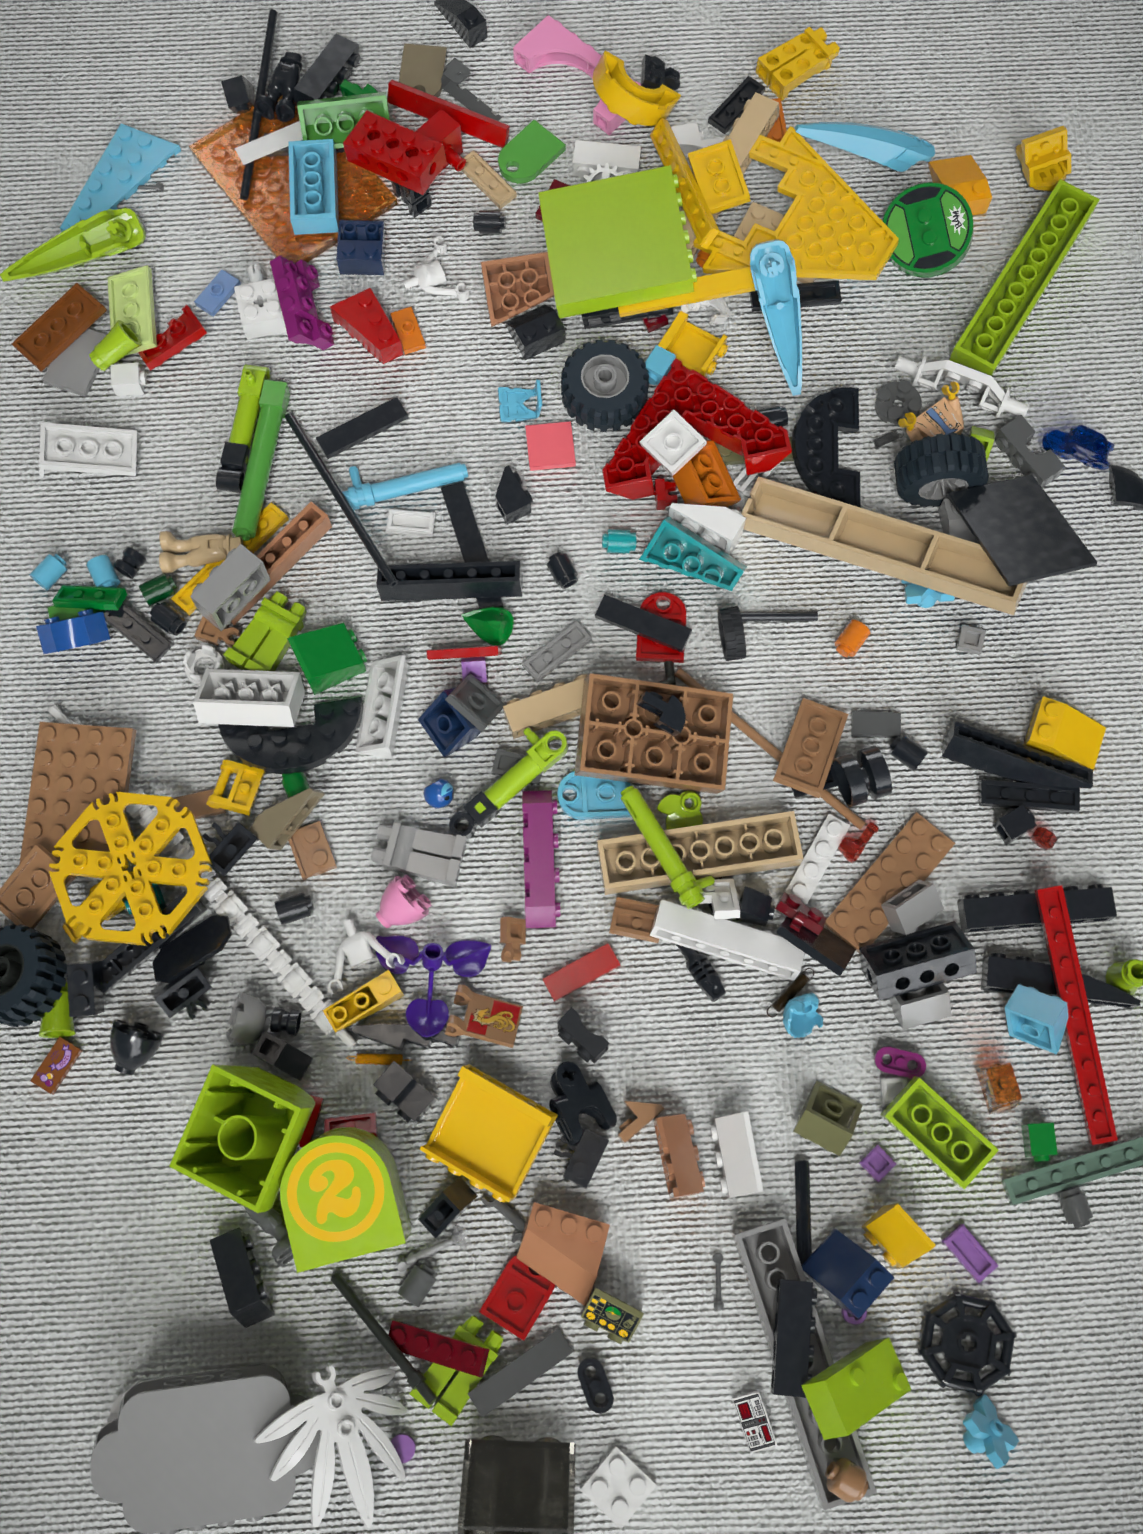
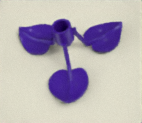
(467, 958)

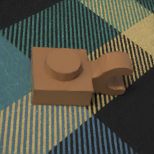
(513, 934)

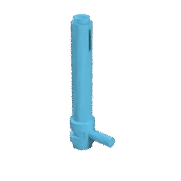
(369, 494)

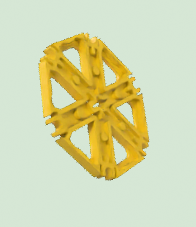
(138, 889)

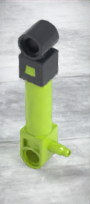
(237, 449)
(487, 804)

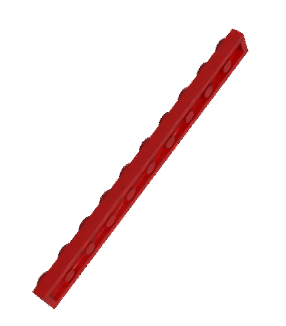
(1079, 1026)

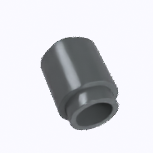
(1075, 1207)

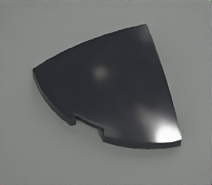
(1126, 487)

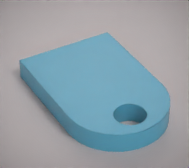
(594, 798)

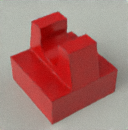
(662, 498)

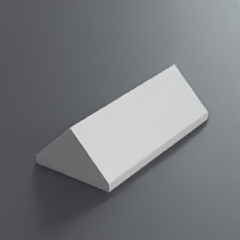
(382, 707)

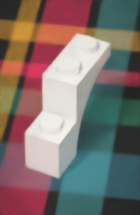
(691, 138)

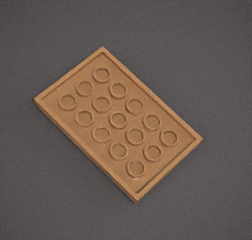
(69, 772)

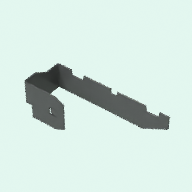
(450, 84)

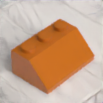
(706, 480)

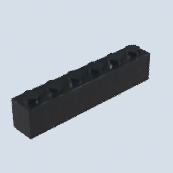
(452, 581)
(1022, 909)

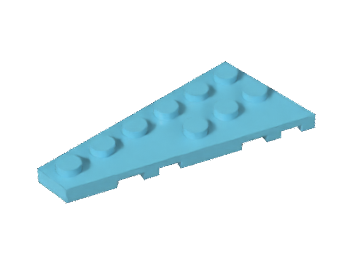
(121, 169)

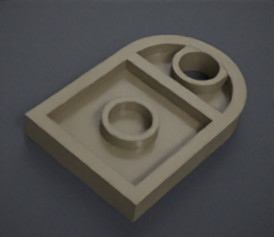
(423, 67)

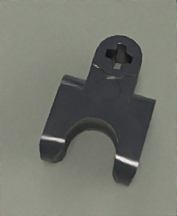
(578, 1098)

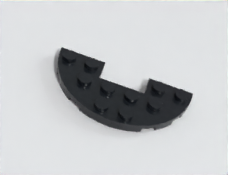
(817, 445)
(296, 747)

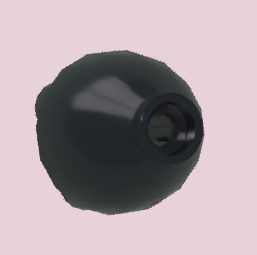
(132, 1045)

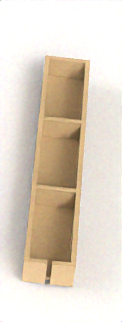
(879, 544)

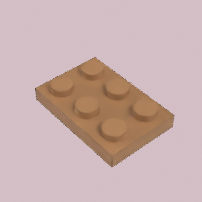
(29, 889)

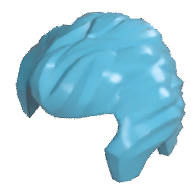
(801, 1015)

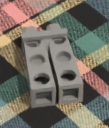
(421, 853)

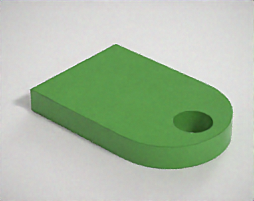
(529, 152)

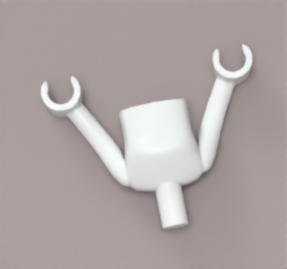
(430, 273)
(359, 952)

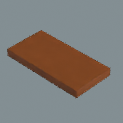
(59, 327)

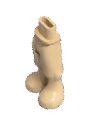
(202, 548)

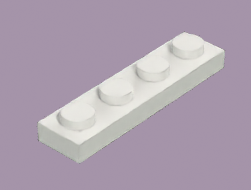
(817, 858)

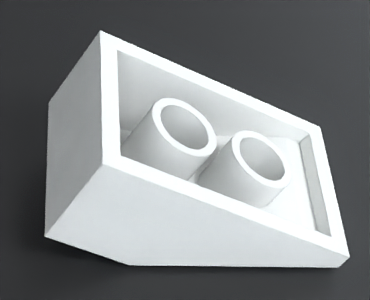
(713, 523)

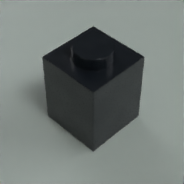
(1015, 824)

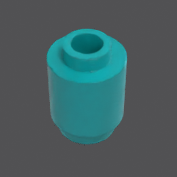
(619, 541)

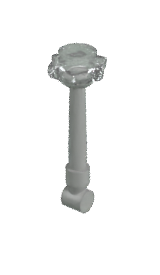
(458, 1237)

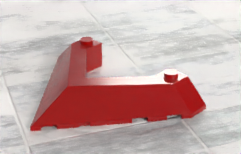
(711, 413)

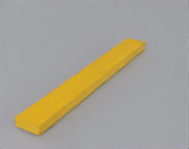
(692, 198)

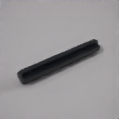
(803, 1210)

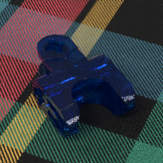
(1080, 444)

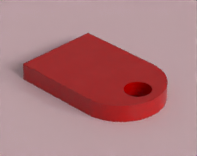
(652, 651)
(517, 1298)

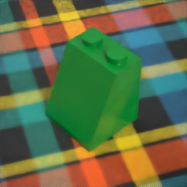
(328, 656)

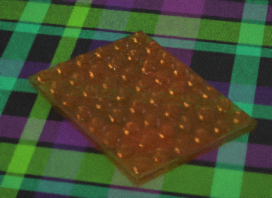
(267, 210)

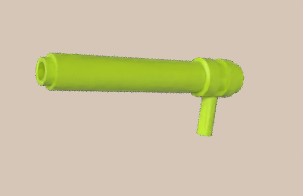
(681, 879)

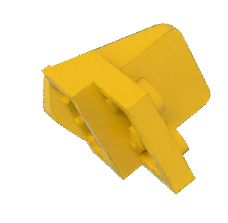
(1045, 158)

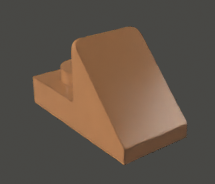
(643, 1113)

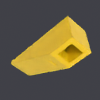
(364, 1001)

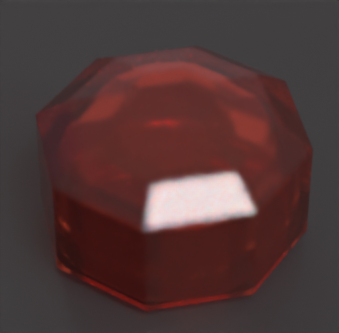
(1043, 838)

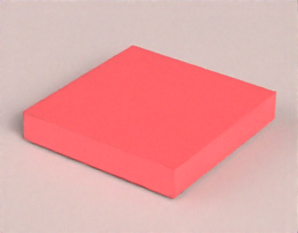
(550, 446)

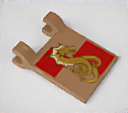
(485, 1018)

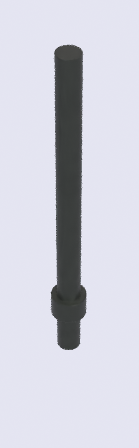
(415, 1378)

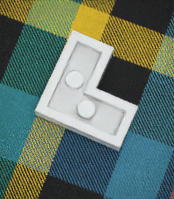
(723, 899)

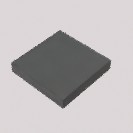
(475, 702)

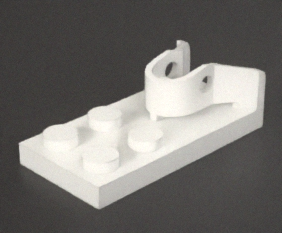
(87, 449)

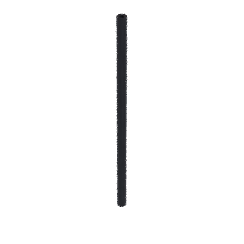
(261, 89)
(342, 501)

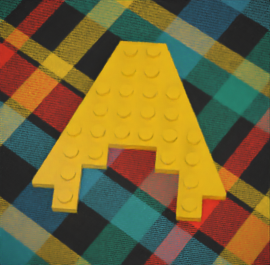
(825, 227)

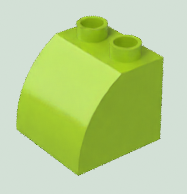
(243, 1134)

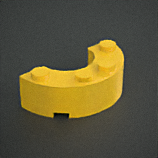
(628, 98)

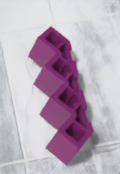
(539, 859)

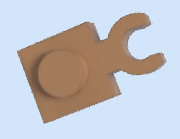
(210, 634)

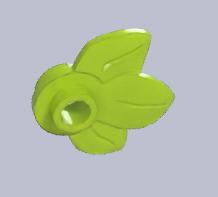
(677, 813)

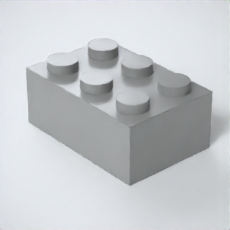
(230, 587)

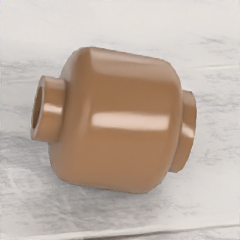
(846, 1480)

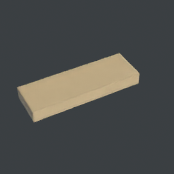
(488, 180)

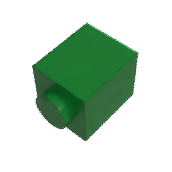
(1039, 1141)

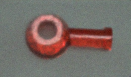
(852, 847)

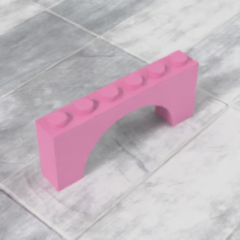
(555, 44)

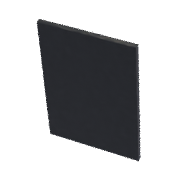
(1021, 530)

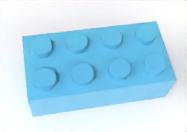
(313, 186)

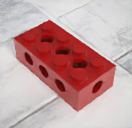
(394, 152)

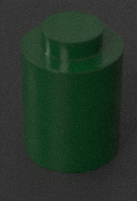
(158, 589)

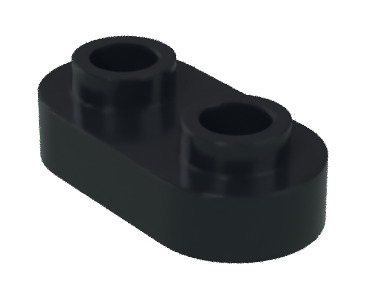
(593, 1385)

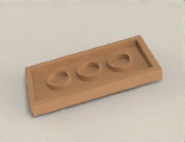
(810, 747)

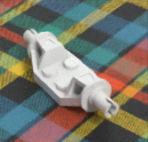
(973, 379)

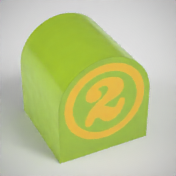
(342, 1199)

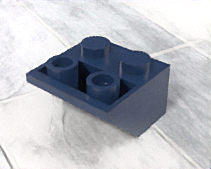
(361, 247)

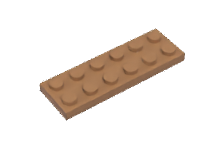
(905, 860)

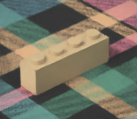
(545, 708)

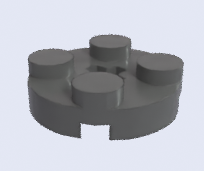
(899, 391)

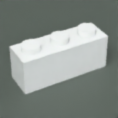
(589, 154)

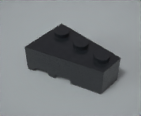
(241, 1277)

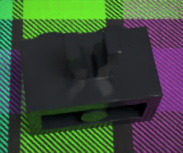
(230, 848)
(181, 992)
(585, 1158)

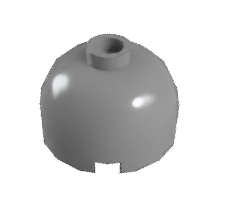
(247, 1020)

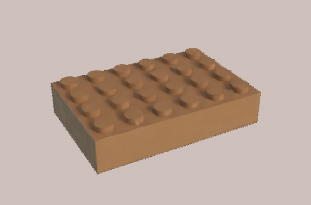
(625, 746)

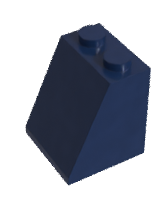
(847, 1273)

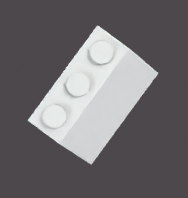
(736, 1155)

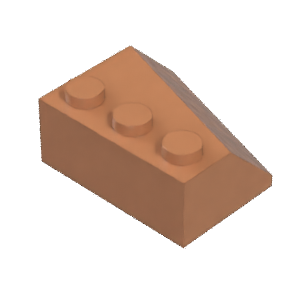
(516, 285)
(679, 1156)
(563, 1249)

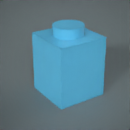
(659, 364)

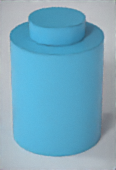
(49, 571)
(103, 572)

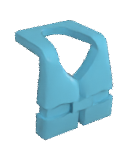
(512, 404)

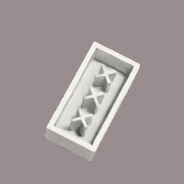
(249, 697)

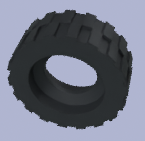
(732, 633)

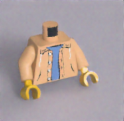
(941, 418)

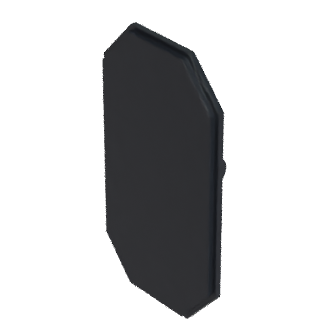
(192, 948)

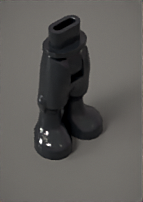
(282, 83)

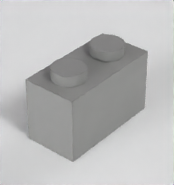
(912, 907)

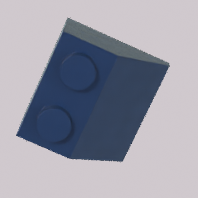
(447, 726)

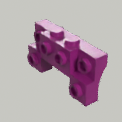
(294, 289)

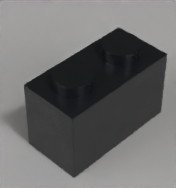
(85, 988)

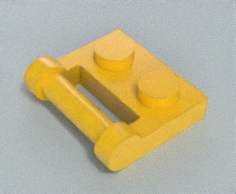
(243, 790)

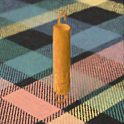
(380, 1059)

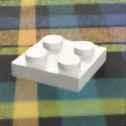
(673, 442)
(618, 1487)

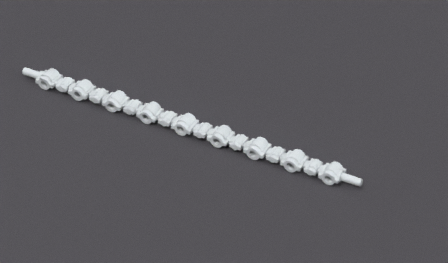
(260, 941)

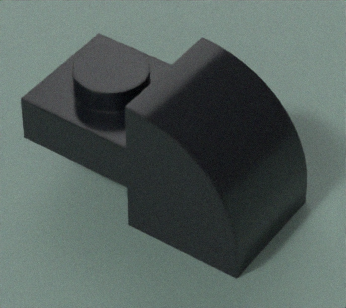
(670, 712)

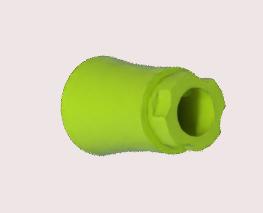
(114, 346)
(1126, 975)
(57, 1021)

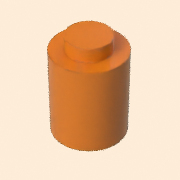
(852, 638)

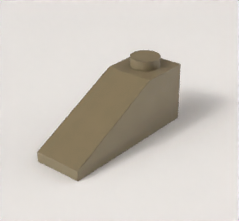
(282, 820)

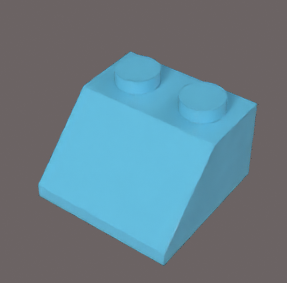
(1036, 1018)

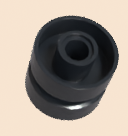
(862, 776)

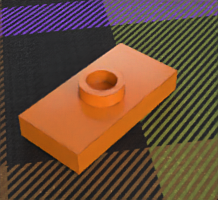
(408, 330)

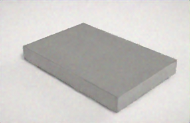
(73, 367)

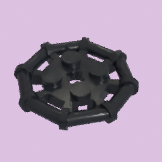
(954, 1353)

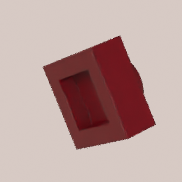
(655, 323)

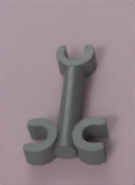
(509, 1214)

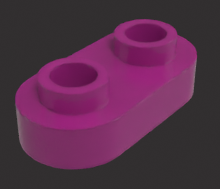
(899, 1062)

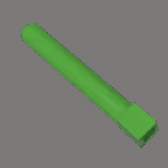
(273, 408)

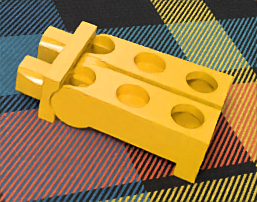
(796, 61)

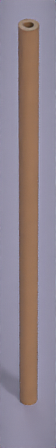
(775, 753)

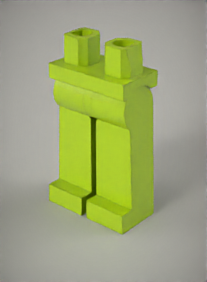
(265, 638)
(437, 1376)

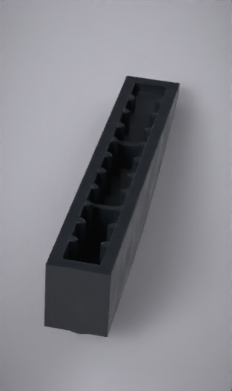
(1011, 759)
(130, 956)
(1005, 974)

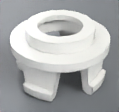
(194, 659)

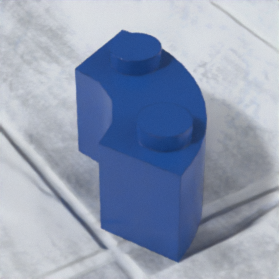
(72, 632)

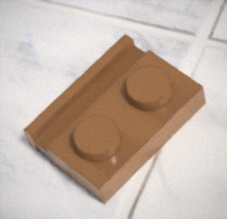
(312, 851)
(633, 919)

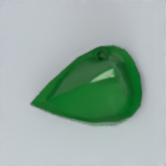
(490, 625)

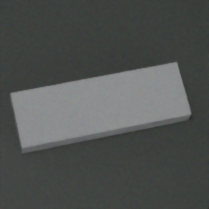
(557, 651)

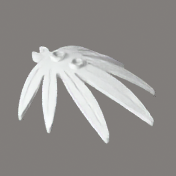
(338, 1418)

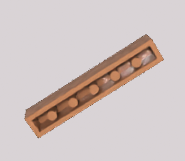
(290, 547)

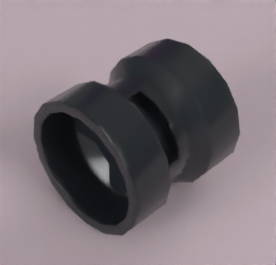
(130, 561)
(285, 1021)

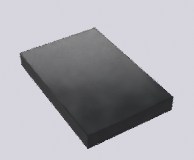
(824, 948)

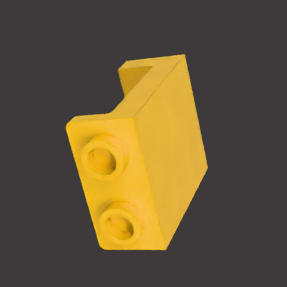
(693, 345)

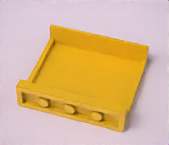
(489, 1134)

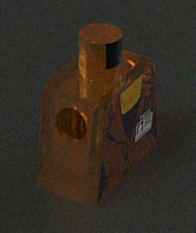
(998, 1086)

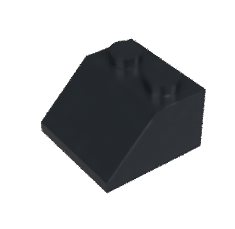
(536, 331)

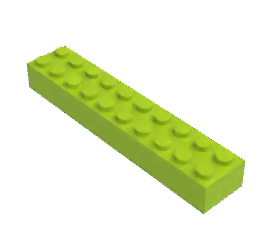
(1024, 279)

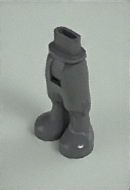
(272, 1224)

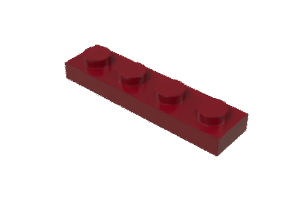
(439, 1348)

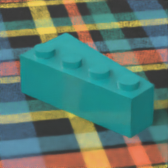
(691, 555)

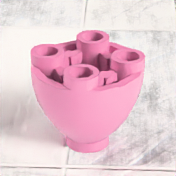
(402, 903)

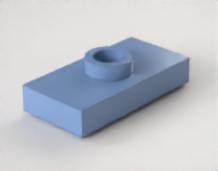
(217, 293)

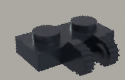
(655, 74)

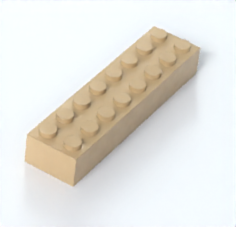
(705, 850)

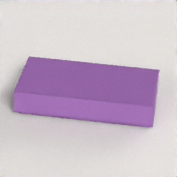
(970, 1253)

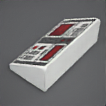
(754, 1421)

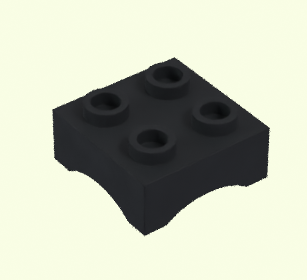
(588, 1044)

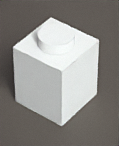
(128, 379)

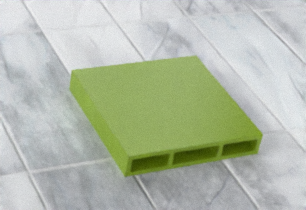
(617, 241)

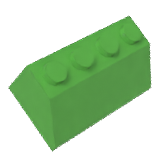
(338, 116)

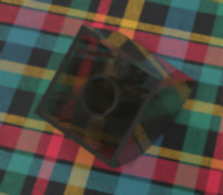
(517, 1487)

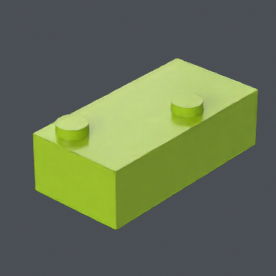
(939, 1132)
(856, 1388)

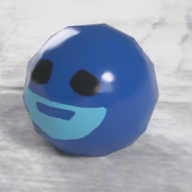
(439, 793)

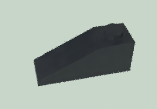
(464, 19)

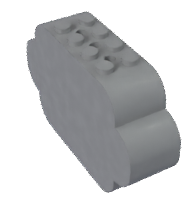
(189, 1453)

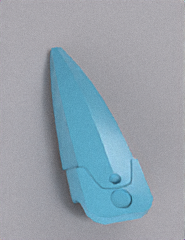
(879, 144)
(779, 298)

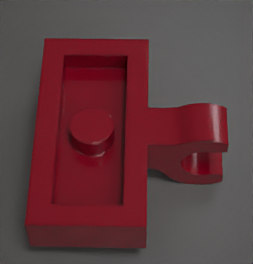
(800, 913)

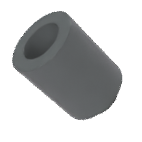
(417, 1284)

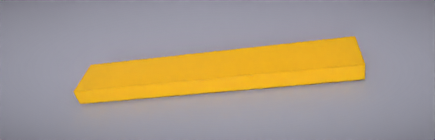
(706, 288)
(270, 521)

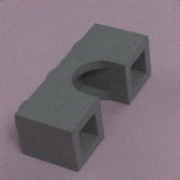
(1013, 441)

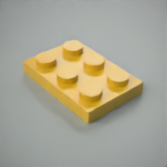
(719, 176)

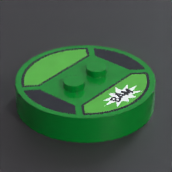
(931, 228)

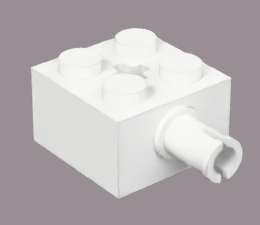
(259, 306)

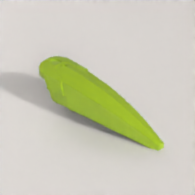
(84, 242)

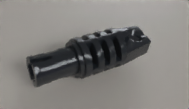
(703, 973)

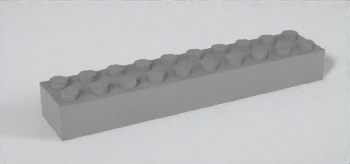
(770, 1255)

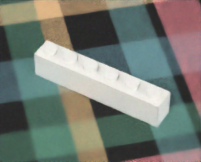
(727, 940)

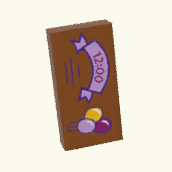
(56, 1065)

